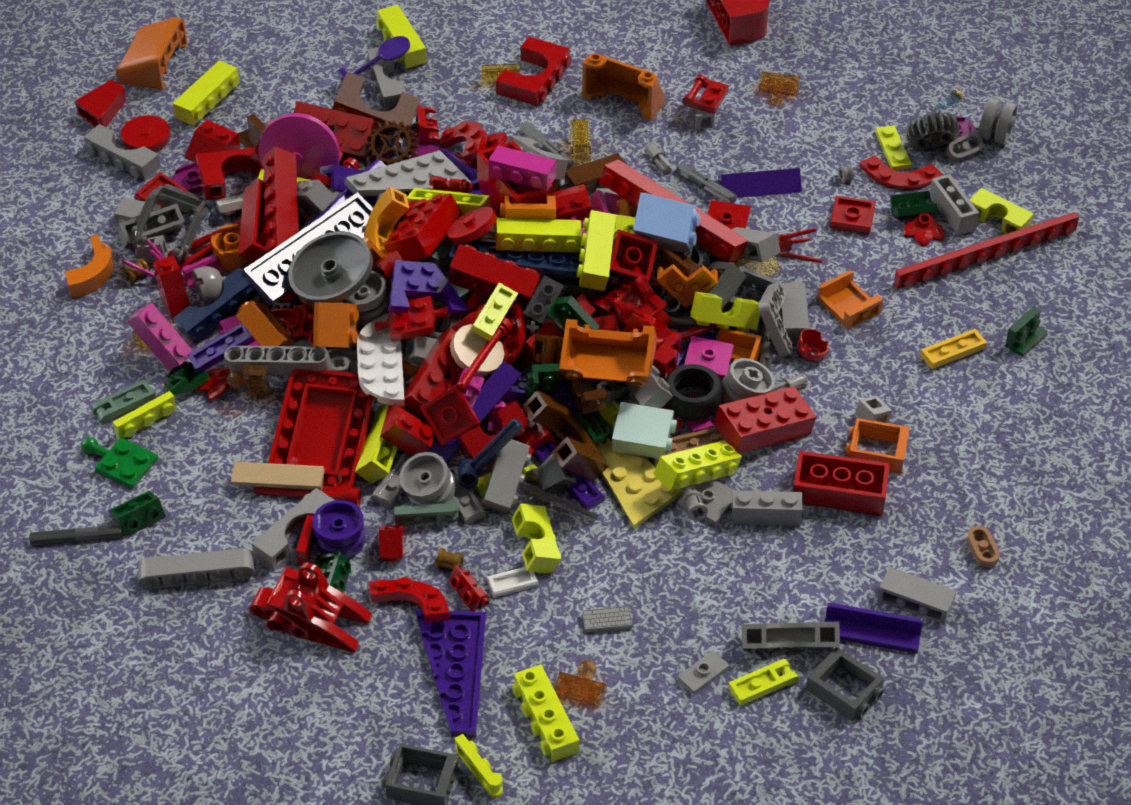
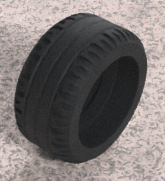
(694, 376)

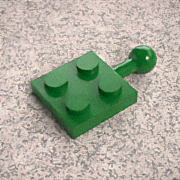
(123, 463)

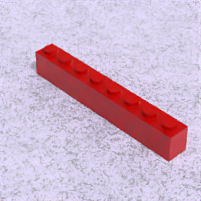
(280, 201)
(710, 233)

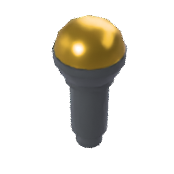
(534, 475)

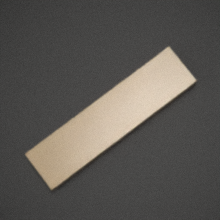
(277, 475)

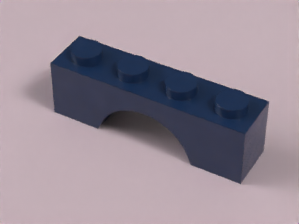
(199, 321)

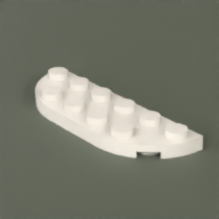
(380, 364)

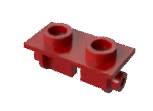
(452, 185)
(465, 586)

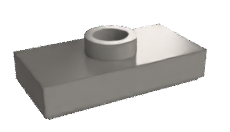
(703, 672)

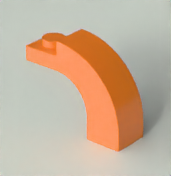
(94, 274)

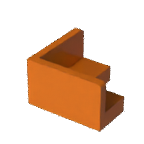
(684, 288)
(745, 344)

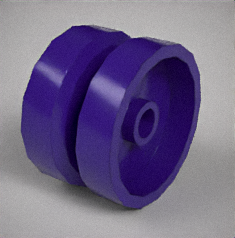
(339, 528)

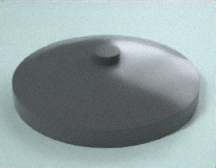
(330, 267)

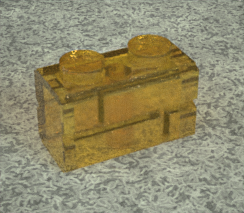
(580, 140)

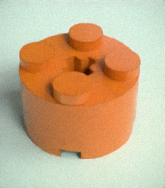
(226, 245)

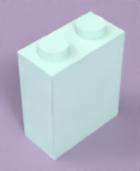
(643, 430)

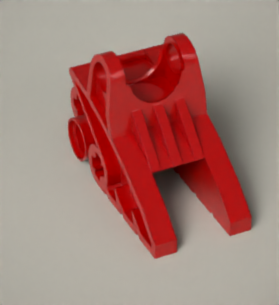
(630, 295)
(309, 608)

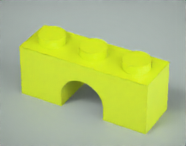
(991, 205)
(742, 315)
(541, 552)

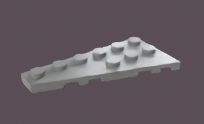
(404, 175)

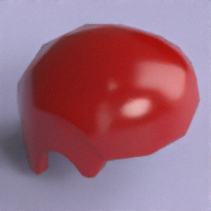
(809, 341)

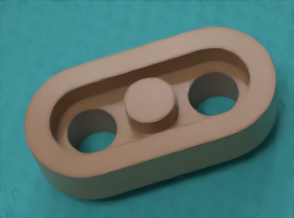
(983, 548)

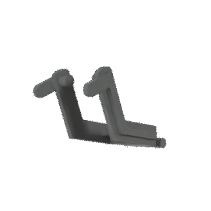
(168, 196)

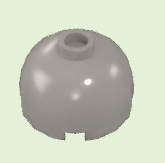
(208, 284)

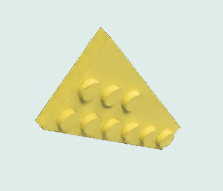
(634, 484)

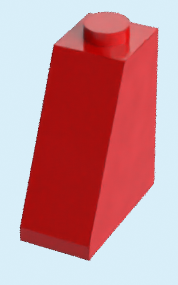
(101, 103)
(171, 286)

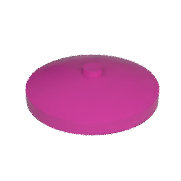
(304, 136)

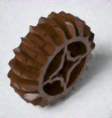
(381, 135)

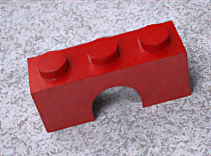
(475, 439)

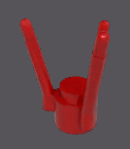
(786, 242)

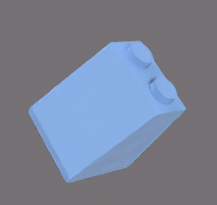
(667, 222)

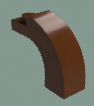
(587, 395)

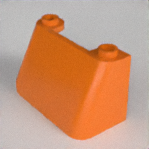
(150, 53)
(612, 76)
(607, 354)

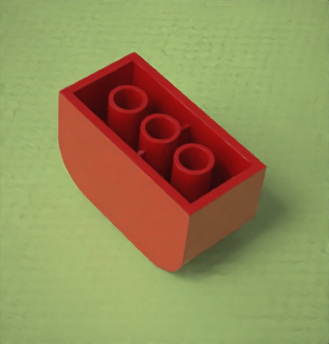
(740, 19)
(498, 188)

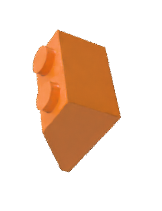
(335, 325)

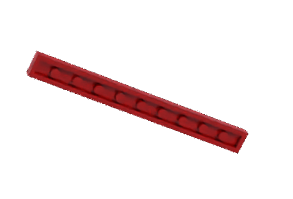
(985, 250)

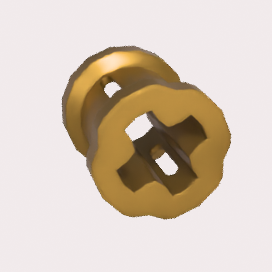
(132, 274)
(448, 559)

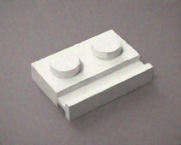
(230, 204)

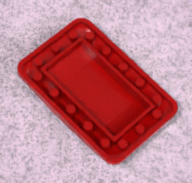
(323, 425)

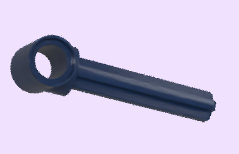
(471, 469)

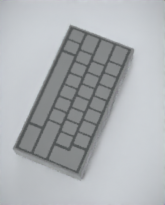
(607, 619)

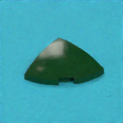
(185, 379)

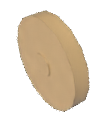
(467, 345)

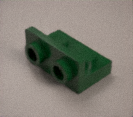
(912, 203)
(569, 308)
(1025, 332)
(542, 378)
(138, 513)
(335, 568)

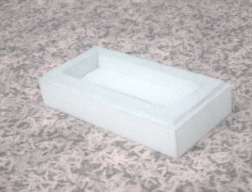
(511, 582)

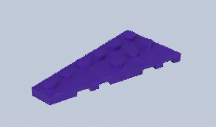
(456, 664)

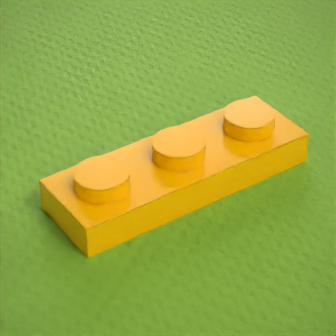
(953, 348)

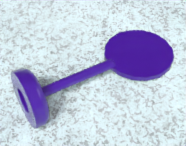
(388, 51)

